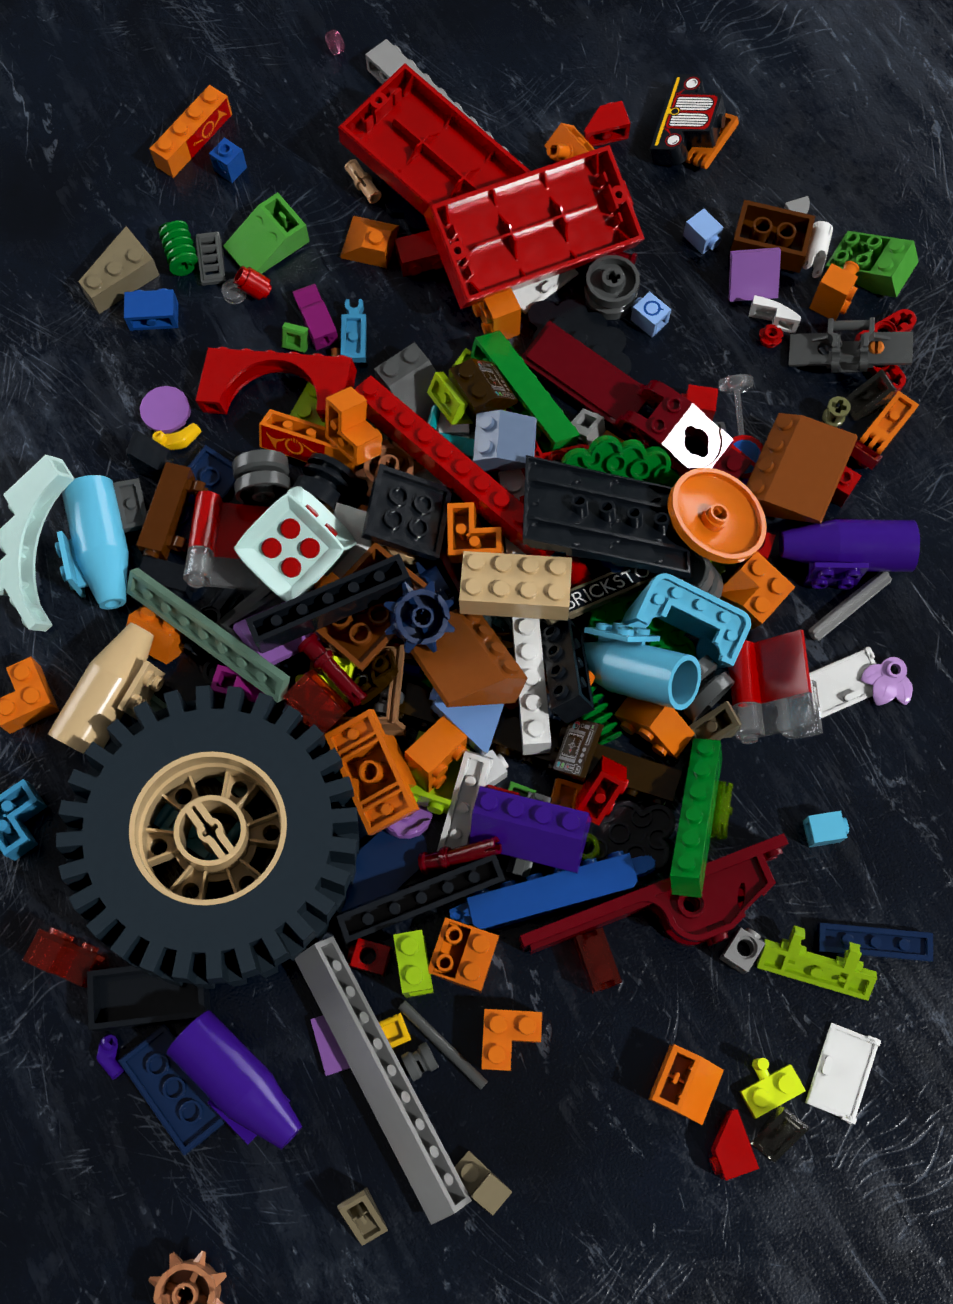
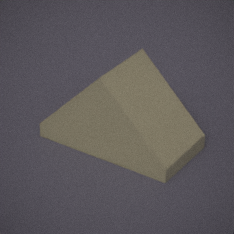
(363, 1216)

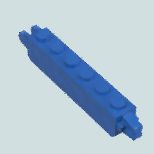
(553, 892)

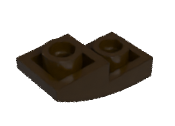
(381, 673)

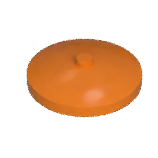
(717, 515)

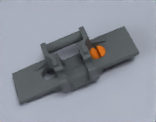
(851, 356)

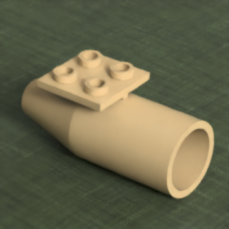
(108, 689)

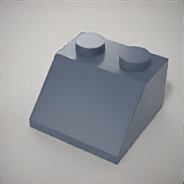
(503, 440)

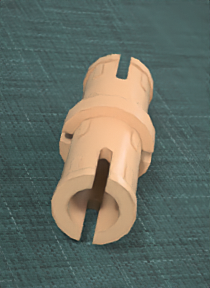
(357, 173)

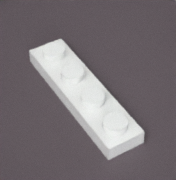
(472, 775)

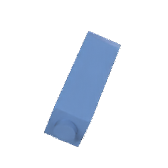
(475, 721)

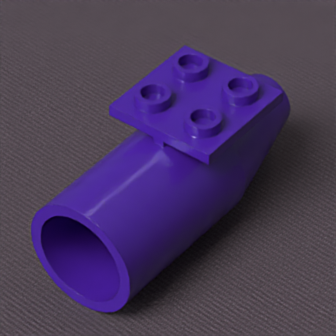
(846, 549)
(234, 1081)

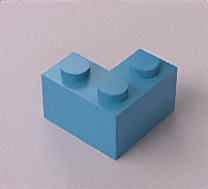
(16, 807)

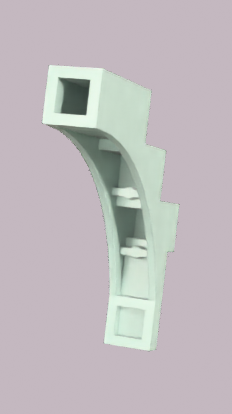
(30, 502)

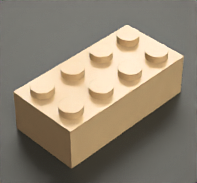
(515, 585)

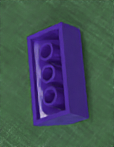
(531, 828)

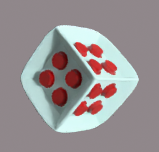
(294, 544)

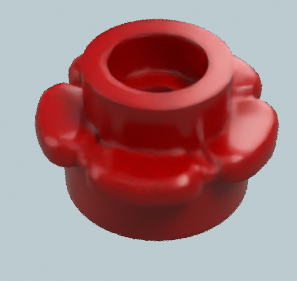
(770, 341)

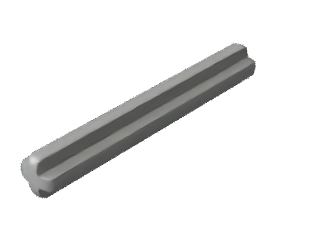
(849, 605)

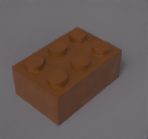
(774, 227)

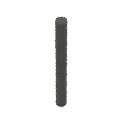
(443, 1045)

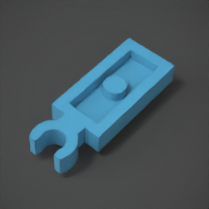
(354, 332)

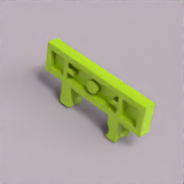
(840, 975)

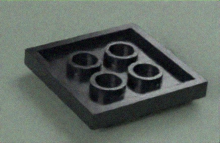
(407, 513)

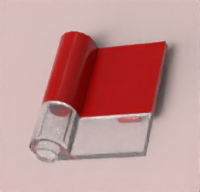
(211, 544)
(772, 687)

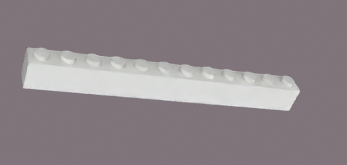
(528, 654)

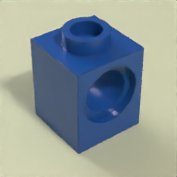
(228, 160)

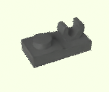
(130, 504)

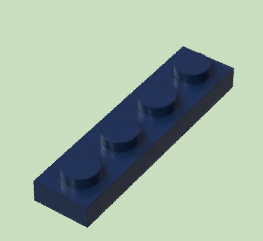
(876, 942)

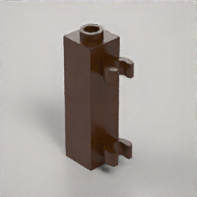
(166, 511)

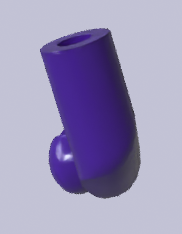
(107, 1056)

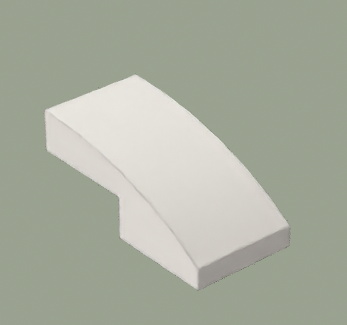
(776, 312)

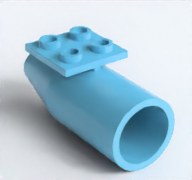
(98, 545)
(640, 670)

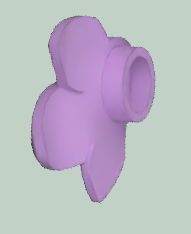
(886, 684)

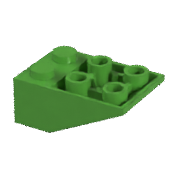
(267, 235)
(882, 261)

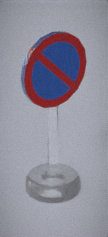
(744, 444)

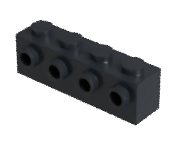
(566, 671)

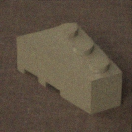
(119, 269)

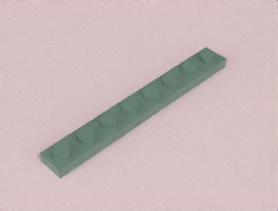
(208, 635)

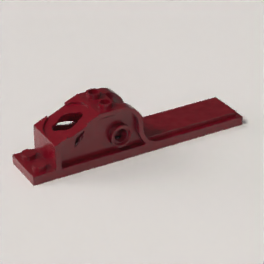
(620, 399)
(713, 914)

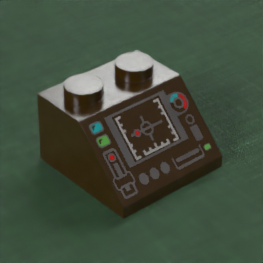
(481, 387)
(577, 748)

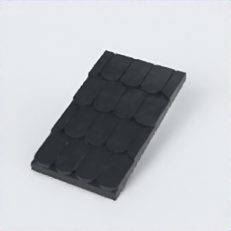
(601, 518)

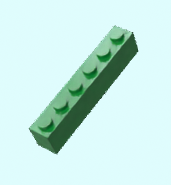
(552, 426)
(696, 818)

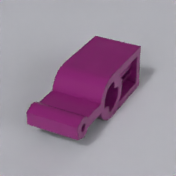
(316, 317)

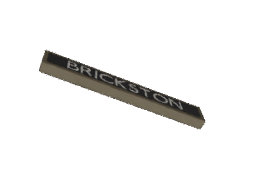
(605, 590)

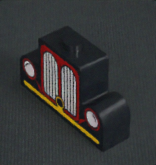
(687, 120)

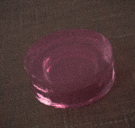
(334, 42)

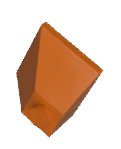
(369, 241)

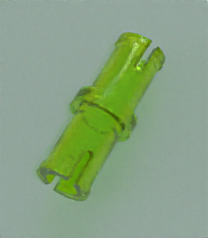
(722, 810)

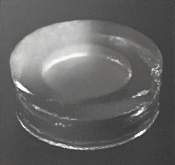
(232, 293)

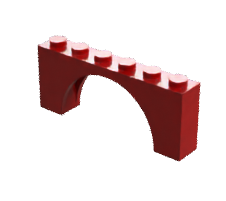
(230, 370)

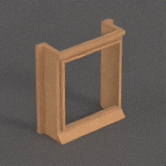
(390, 723)

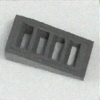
(210, 243)

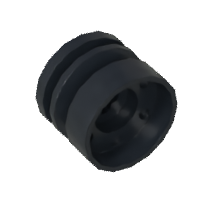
(326, 479)

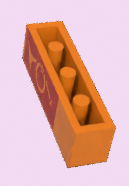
(191, 131)
(297, 438)

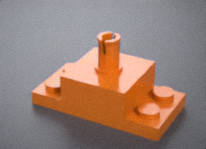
(376, 771)

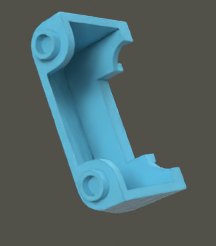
(715, 622)

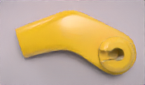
(179, 439)

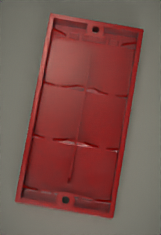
(424, 143)
(533, 226)

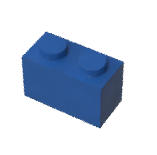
(151, 309)

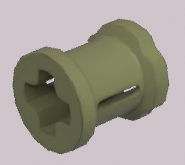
(837, 412)

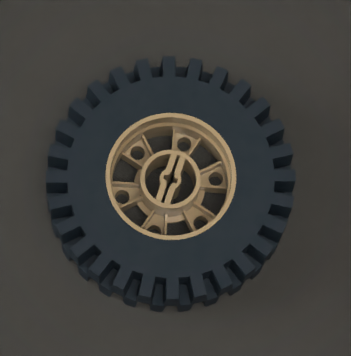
(155, 763)

